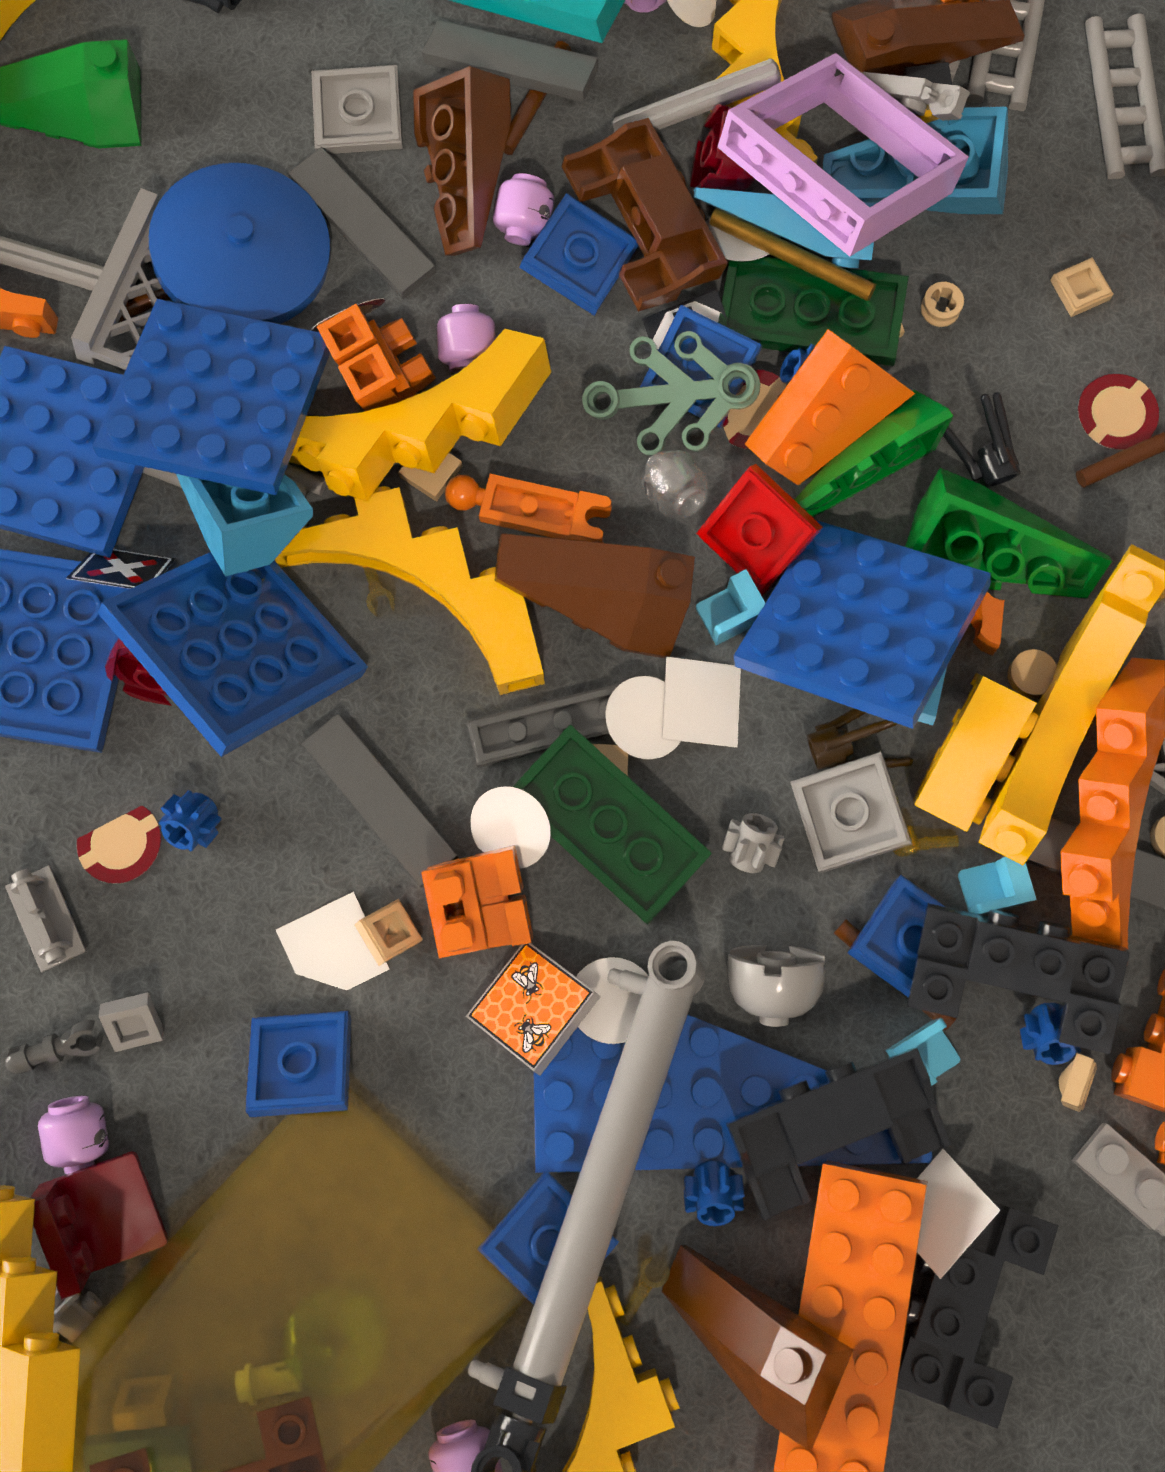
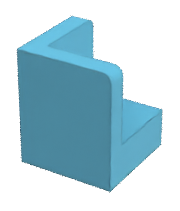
(731, 609)
(996, 886)
(933, 1048)

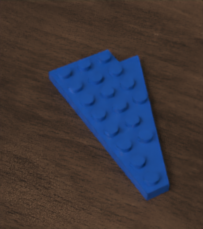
(707, 1085)

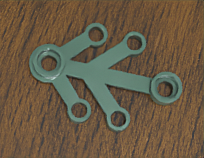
(679, 392)

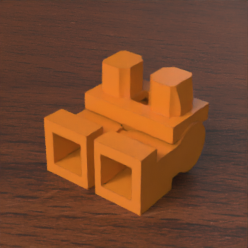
(370, 358)
(454, 907)

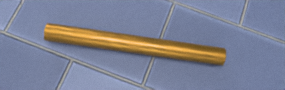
(792, 254)

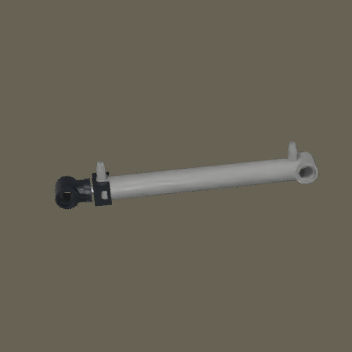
(534, 1386)

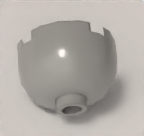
(775, 982)

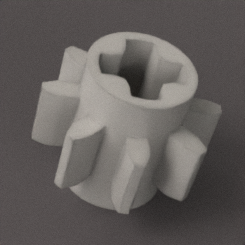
(753, 843)

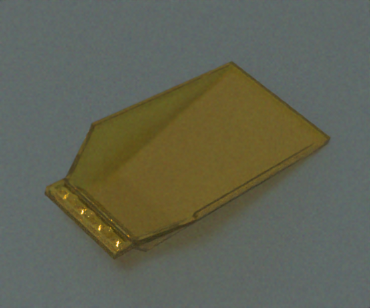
(307, 1273)

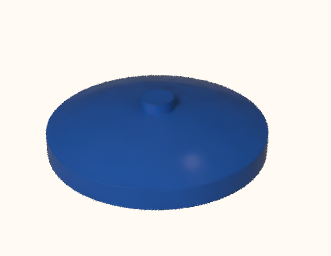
(240, 242)

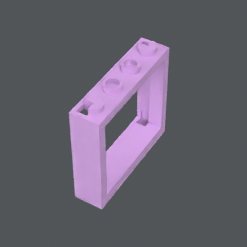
(812, 192)

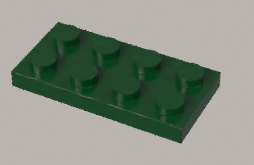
(794, 309)
(612, 825)

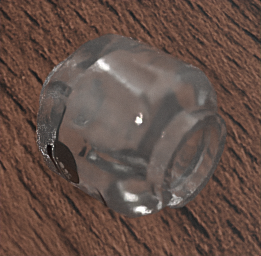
(675, 483)

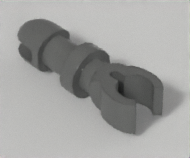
(53, 1048)

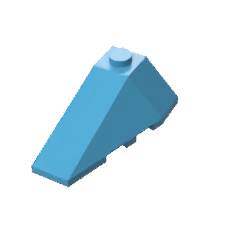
(981, 188)
(778, 218)
(245, 525)

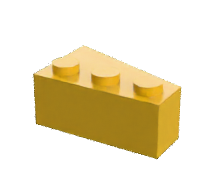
(975, 753)

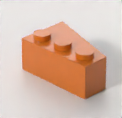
(825, 409)

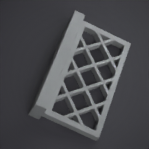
(116, 287)

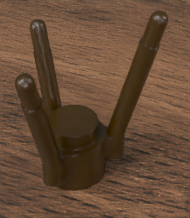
(832, 746)

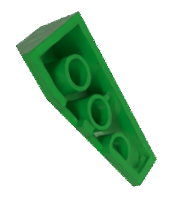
(76, 94)
(886, 448)
(992, 534)

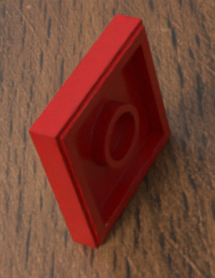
(759, 528)

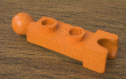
(531, 507)

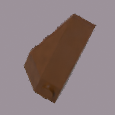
(909, 33)
(466, 129)
(613, 589)
(766, 1349)

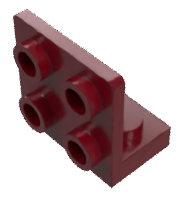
(96, 1220)

